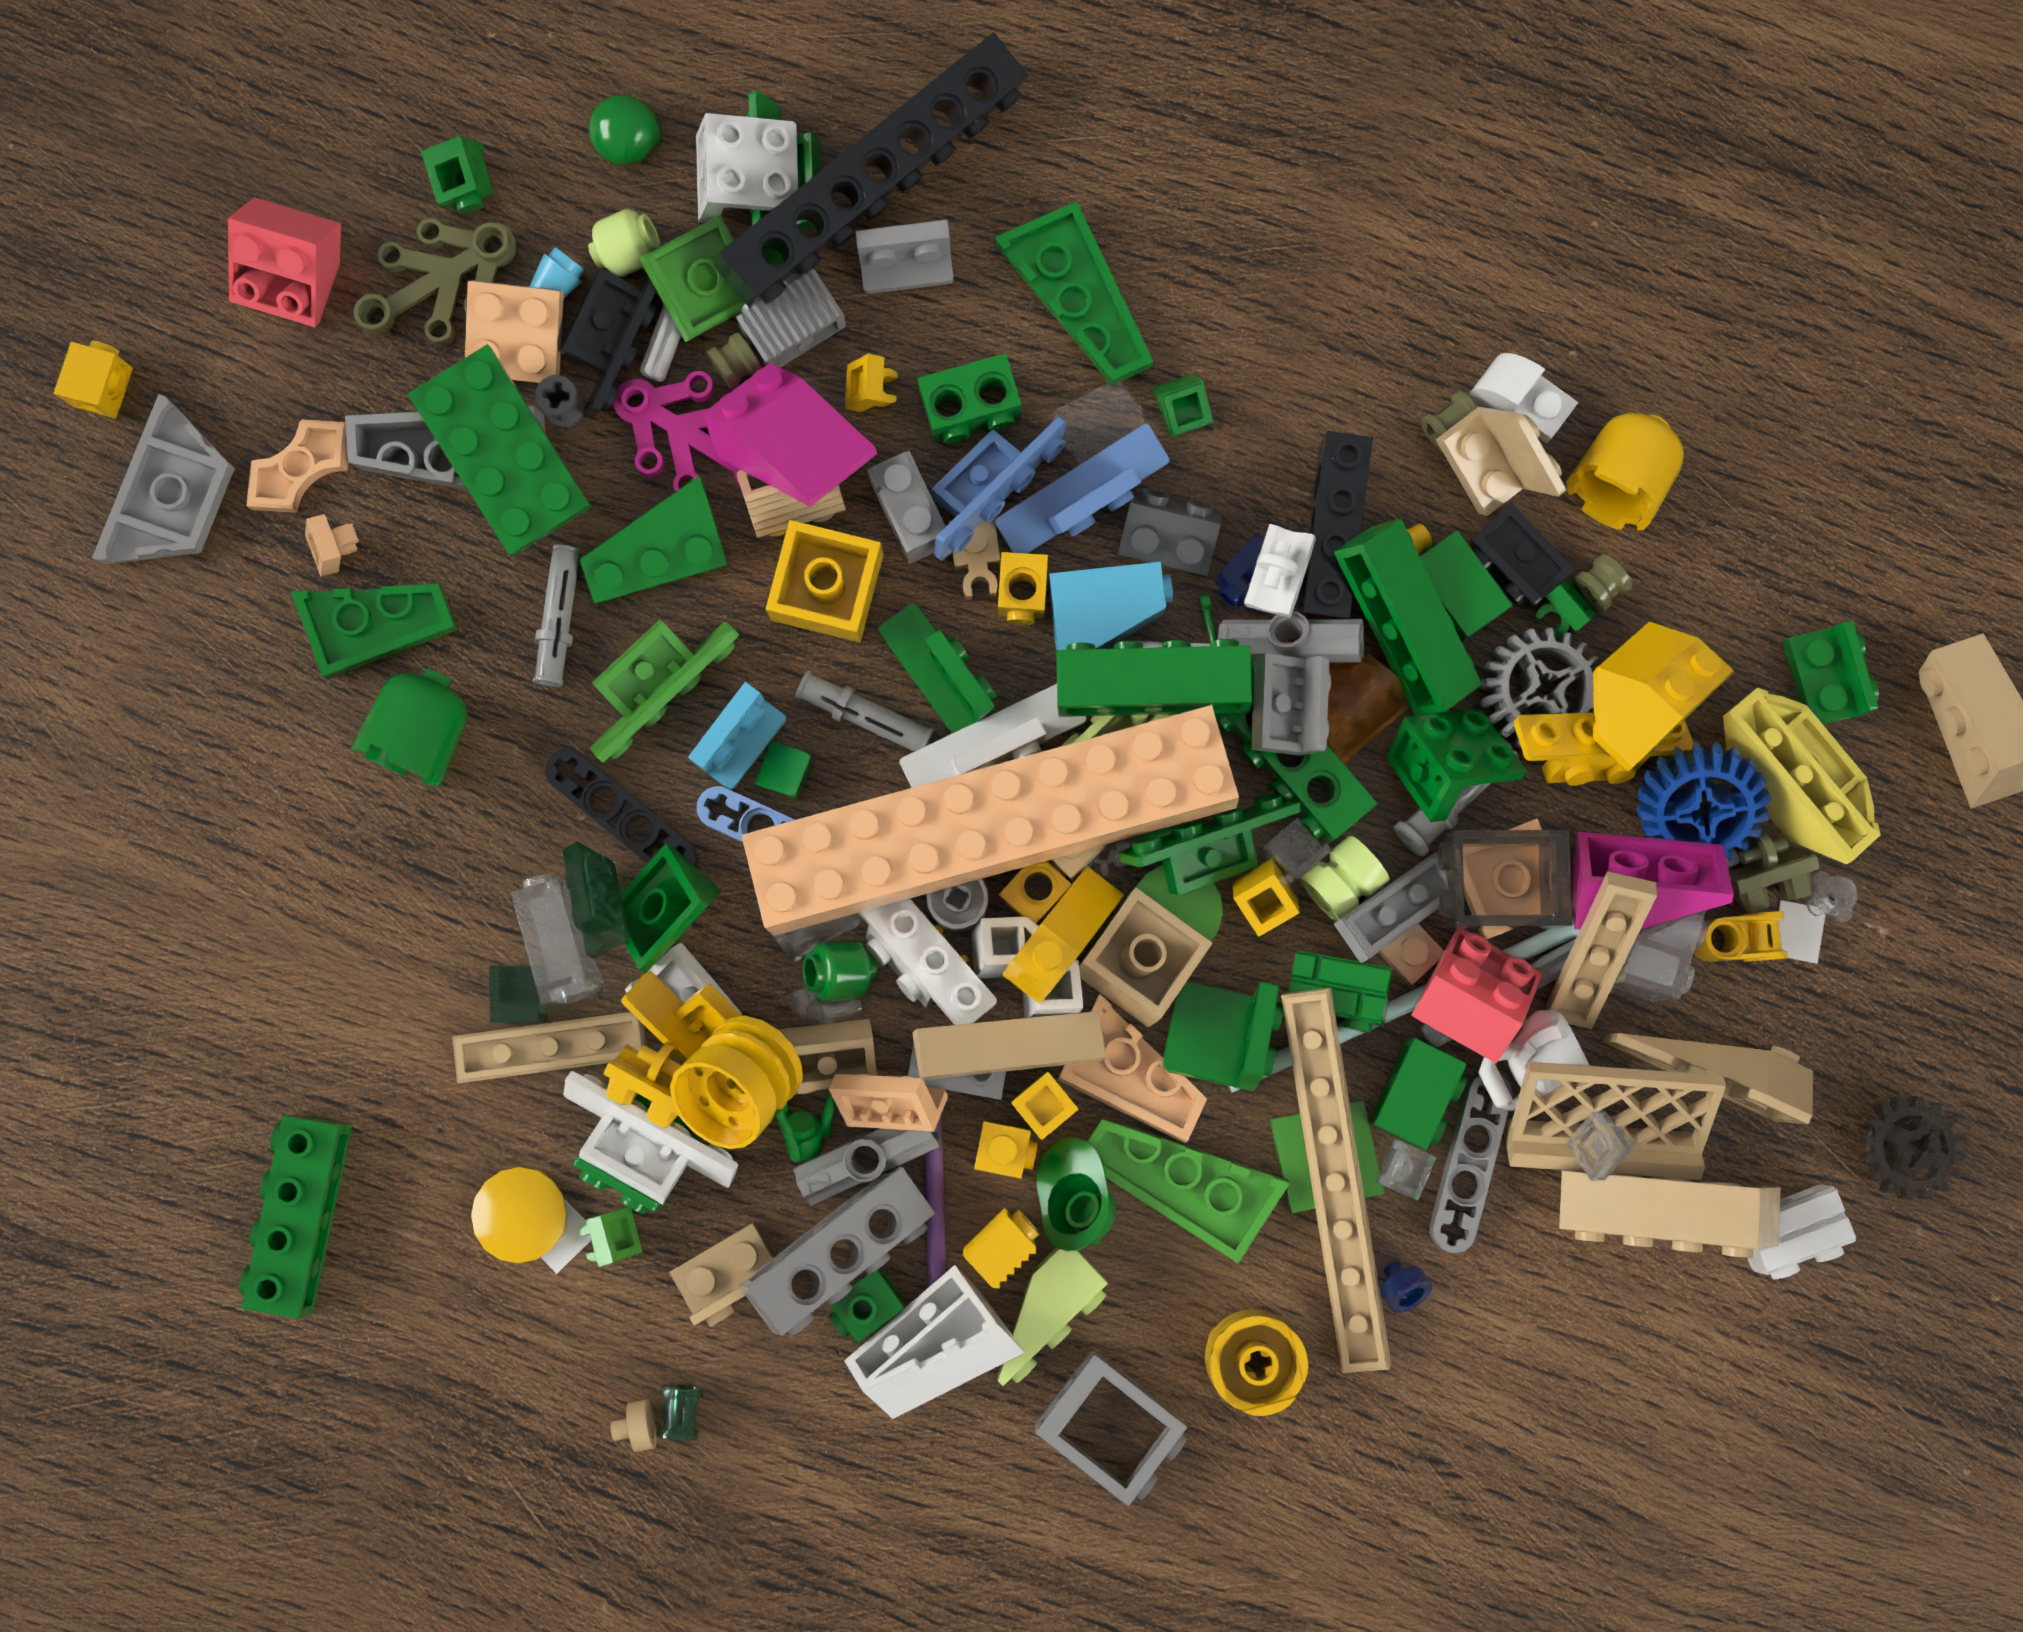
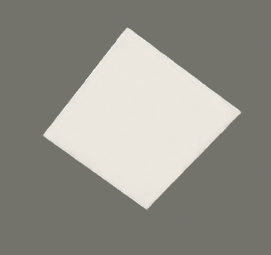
(1800, 932)
(570, 1243)

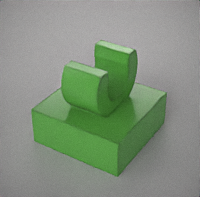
(612, 1236)

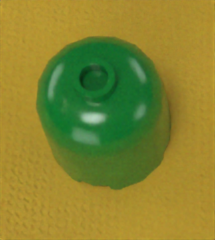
(414, 726)

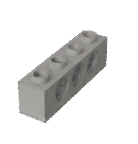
(770, 1286)

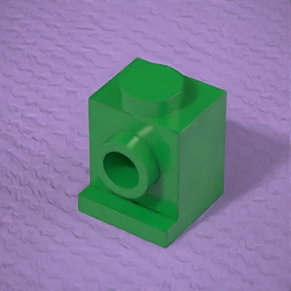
(453, 163)

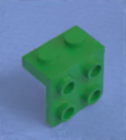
(1223, 1034)

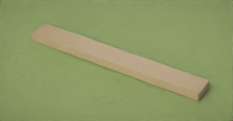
(1336, 1180)

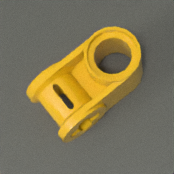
(1745, 938)

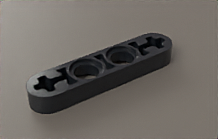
(624, 811)

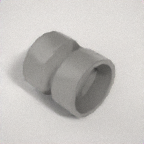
(959, 906)

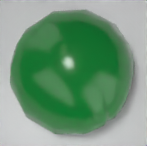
(624, 129)

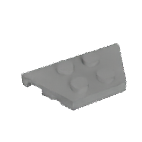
(166, 493)

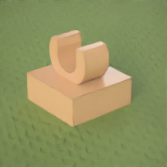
(329, 544)

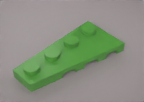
(1193, 1188)

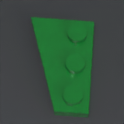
(659, 547)
(370, 624)

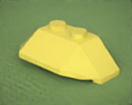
(1812, 782)

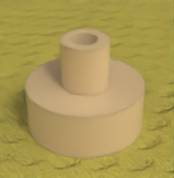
(637, 1426)

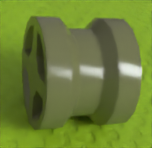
(734, 361)
(1603, 582)

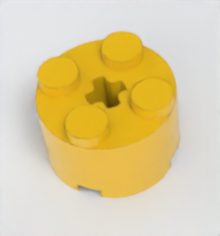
(1279, 1375)

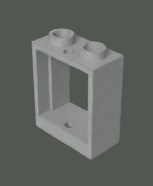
(1071, 1398)

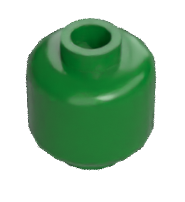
(839, 970)

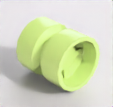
(1344, 879)

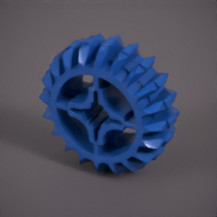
(1740, 804)

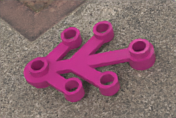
(682, 429)

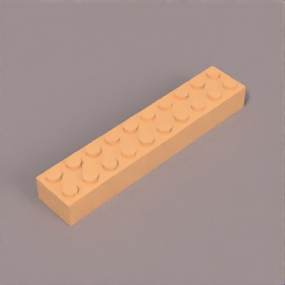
(990, 821)

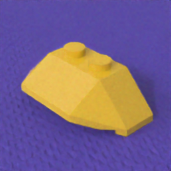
(1651, 690)

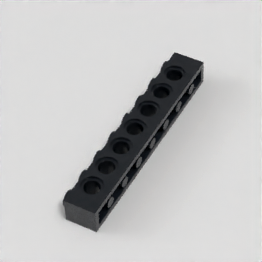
(986, 66)

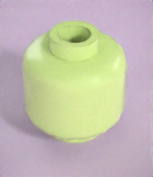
(622, 241)

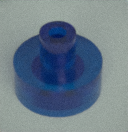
(1404, 1287)

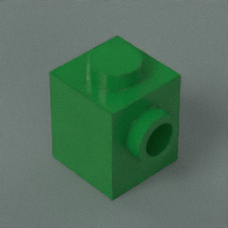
(866, 1306)

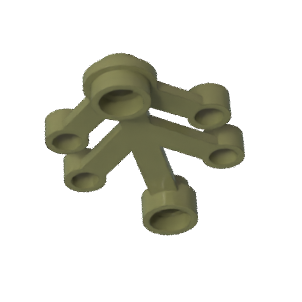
(442, 275)

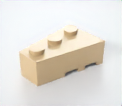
(1977, 717)

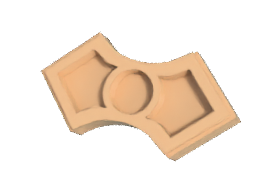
(283, 478)

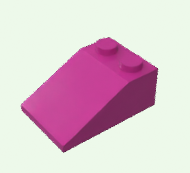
(786, 435)
(1686, 874)

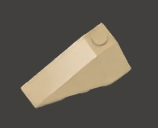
(1755, 1079)

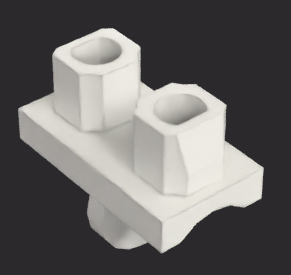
(1279, 571)

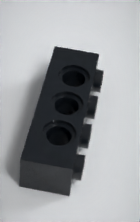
(1334, 521)

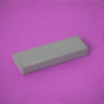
(1393, 909)

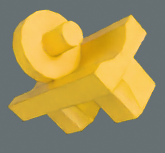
(644, 1074)

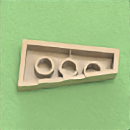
(1671, 1210)

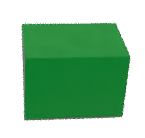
(663, 905)

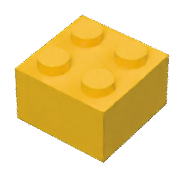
(824, 581)

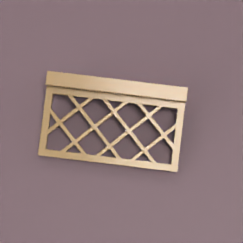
(1657, 1148)

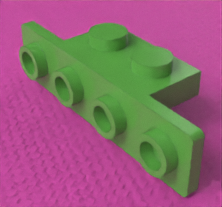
(650, 677)

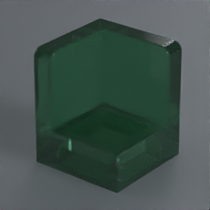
(514, 995)

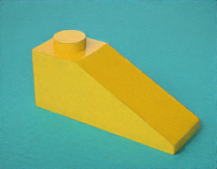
(1063, 935)

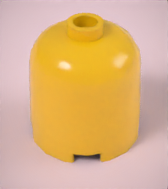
(1628, 470)

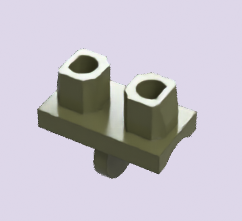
(1768, 864)

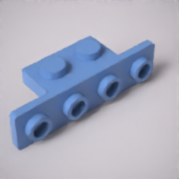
(984, 478)
(1083, 491)

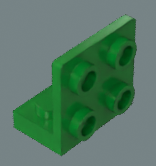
(1446, 752)

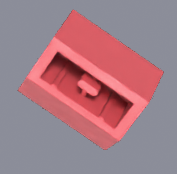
(282, 260)
(1478, 995)

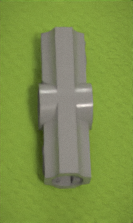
(1335, 638)
(841, 1170)

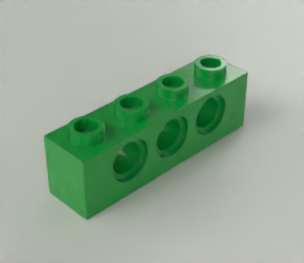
(1347, 796)

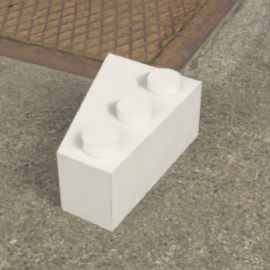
(932, 1346)

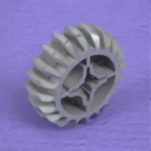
(1535, 674)

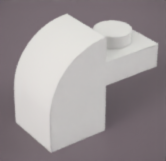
(1517, 386)

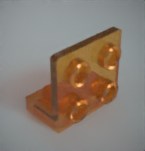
(1361, 704)

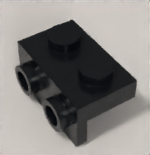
(1520, 557)

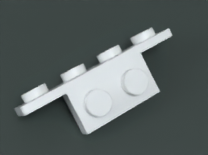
(991, 741)
(925, 962)
(640, 1150)

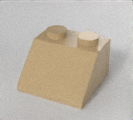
(1143, 958)

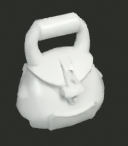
(1541, 1038)

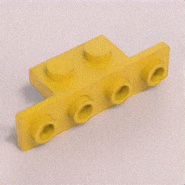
(1574, 754)
(674, 1021)

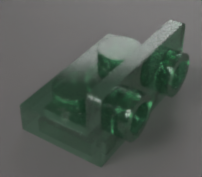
(595, 899)

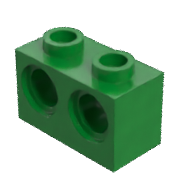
(964, 387)

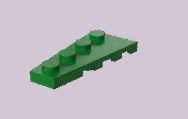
(1074, 283)

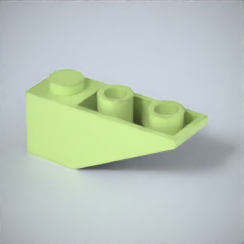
(1054, 1295)

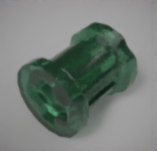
(684, 1428)

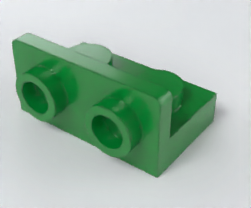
(1832, 673)

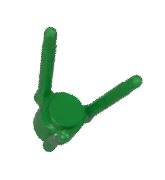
(804, 1132)

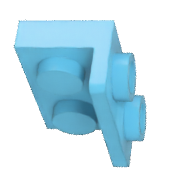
(738, 737)

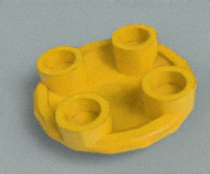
(519, 1215)

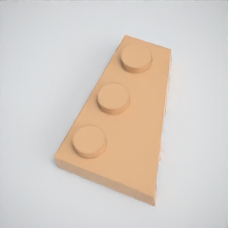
(1135, 1079)

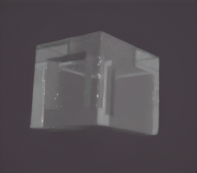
(1295, 850)

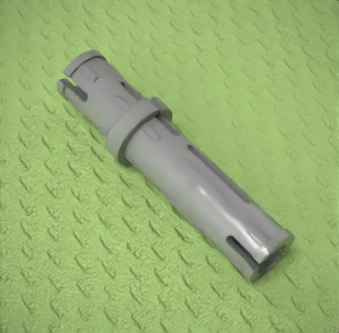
(554, 632)
(863, 712)

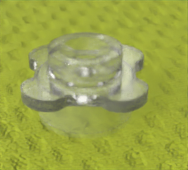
(1843, 890)

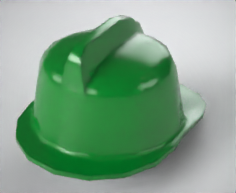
(1074, 1195)

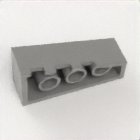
(402, 447)

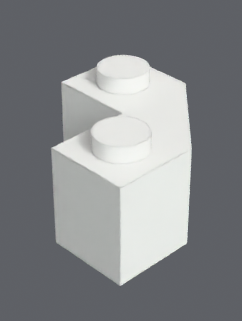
(995, 946)

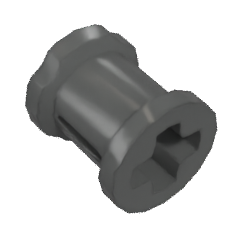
(551, 391)

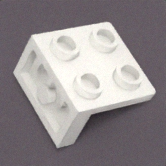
(744, 163)

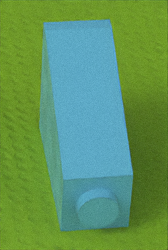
(1107, 603)

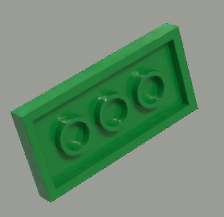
(499, 450)

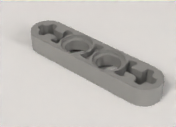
(1462, 1159)

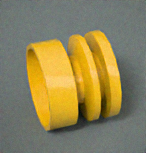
(736, 1082)

